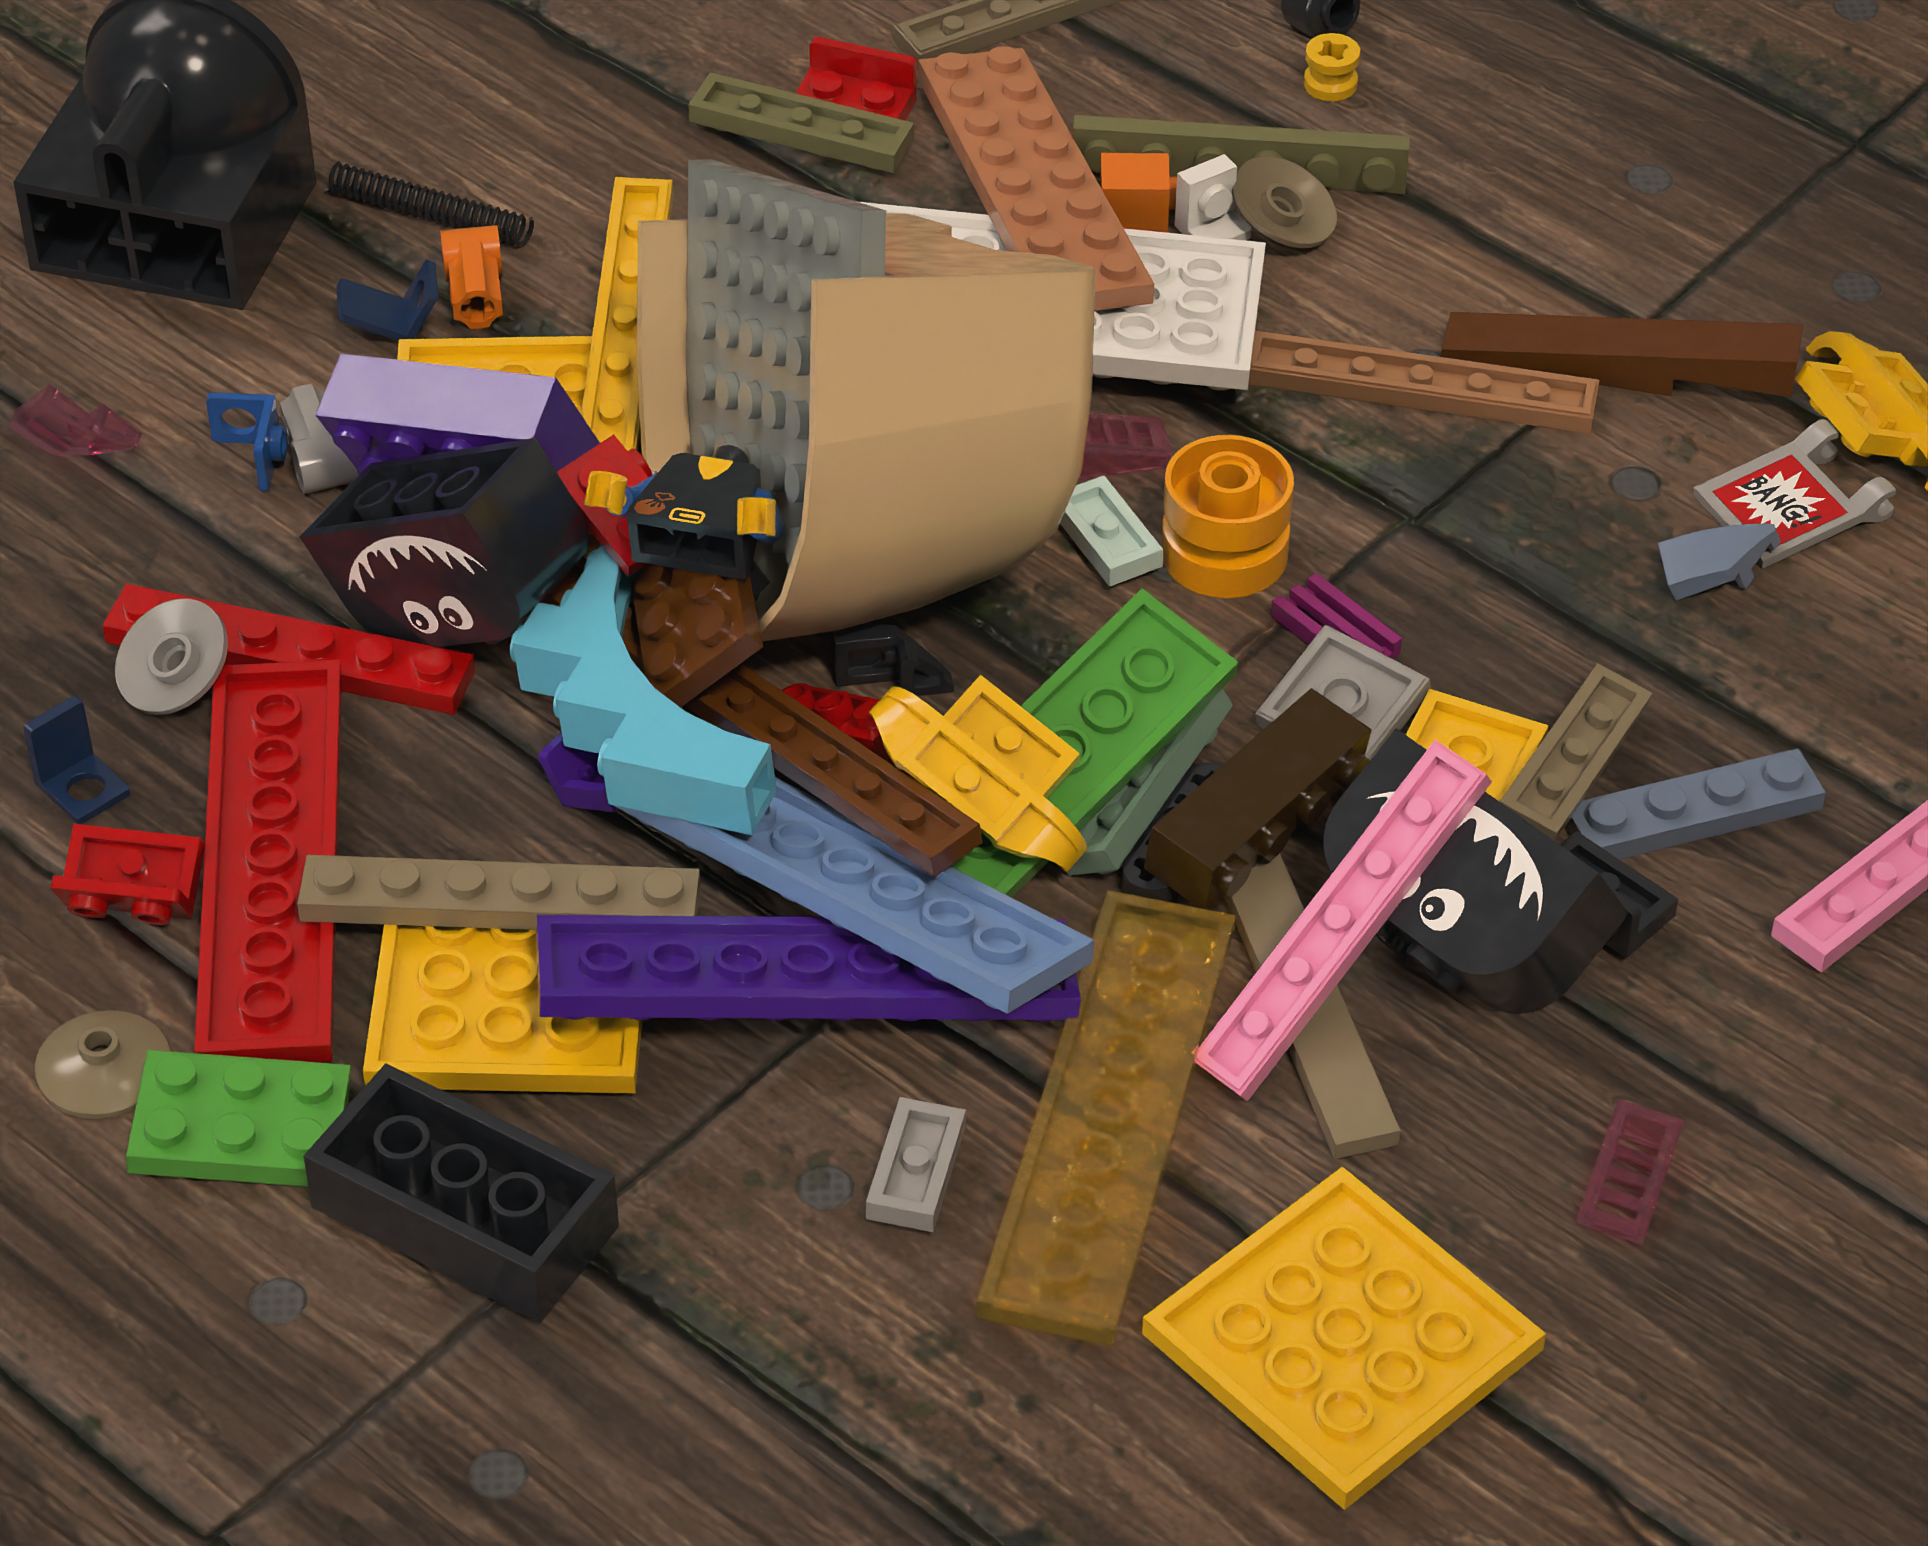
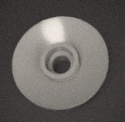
(171, 656)

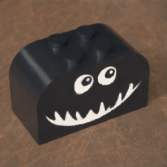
(450, 543)
(1495, 905)

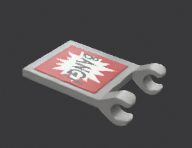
(1794, 494)

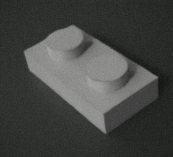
(916, 1164)

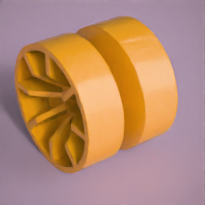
(1227, 516)

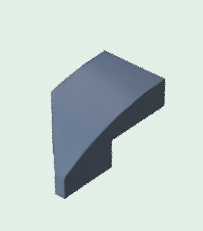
(1715, 557)

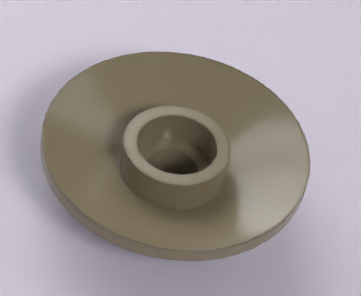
(1285, 202)
(96, 1063)

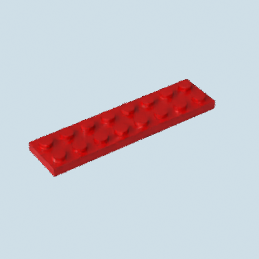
(269, 805)

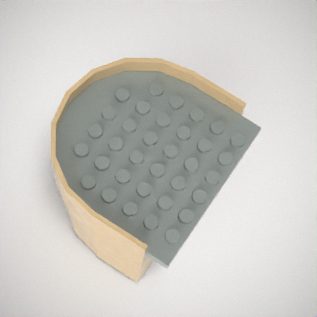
(881, 376)

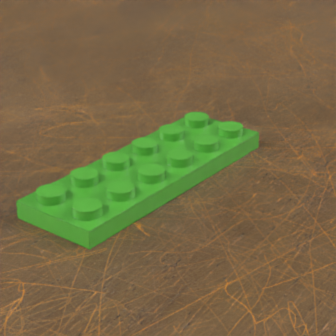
(1117, 709)

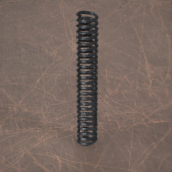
(425, 207)

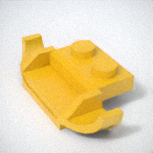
(1869, 398)
(988, 764)

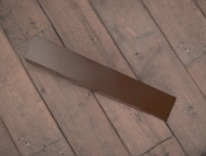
(1633, 351)

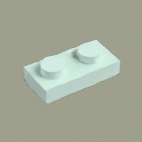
(1110, 532)

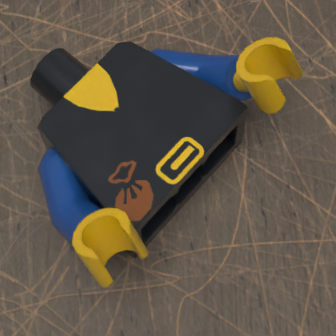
(694, 512)

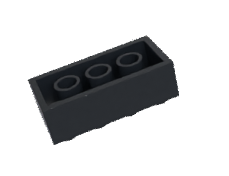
(462, 1192)

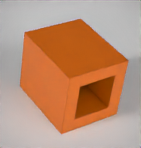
(1139, 189)

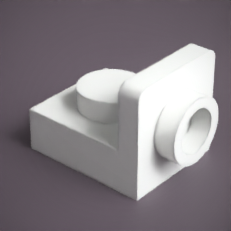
(1207, 201)

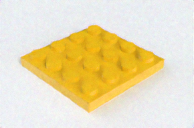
(467, 1017)
(1343, 1336)

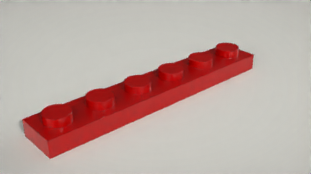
(369, 662)

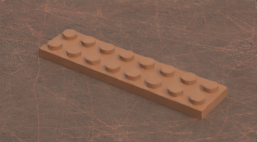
(1031, 168)

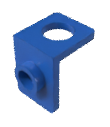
(265, 434)

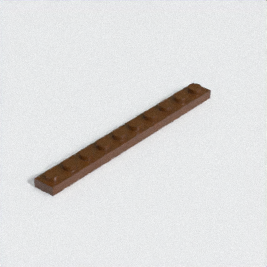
(824, 760)

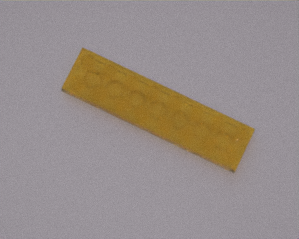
(1107, 1121)

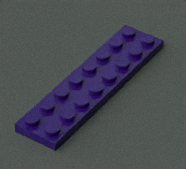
(748, 971)

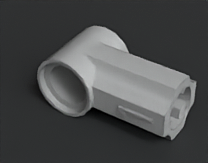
(314, 455)

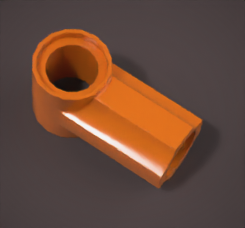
(474, 271)

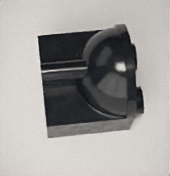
(172, 155)

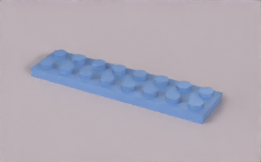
(939, 923)

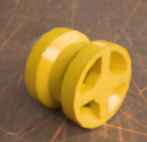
(1331, 67)

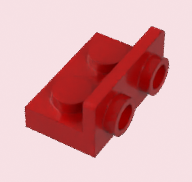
(861, 77)

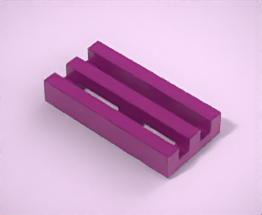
(1336, 611)

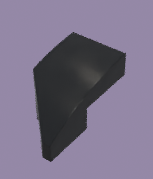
(886, 654)

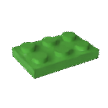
(232, 1116)

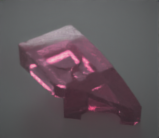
(68, 430)

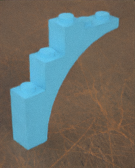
(647, 745)

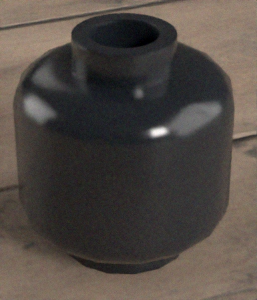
(1320, 16)

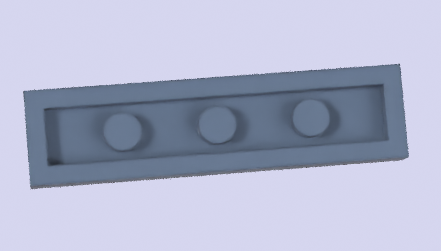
(1700, 805)

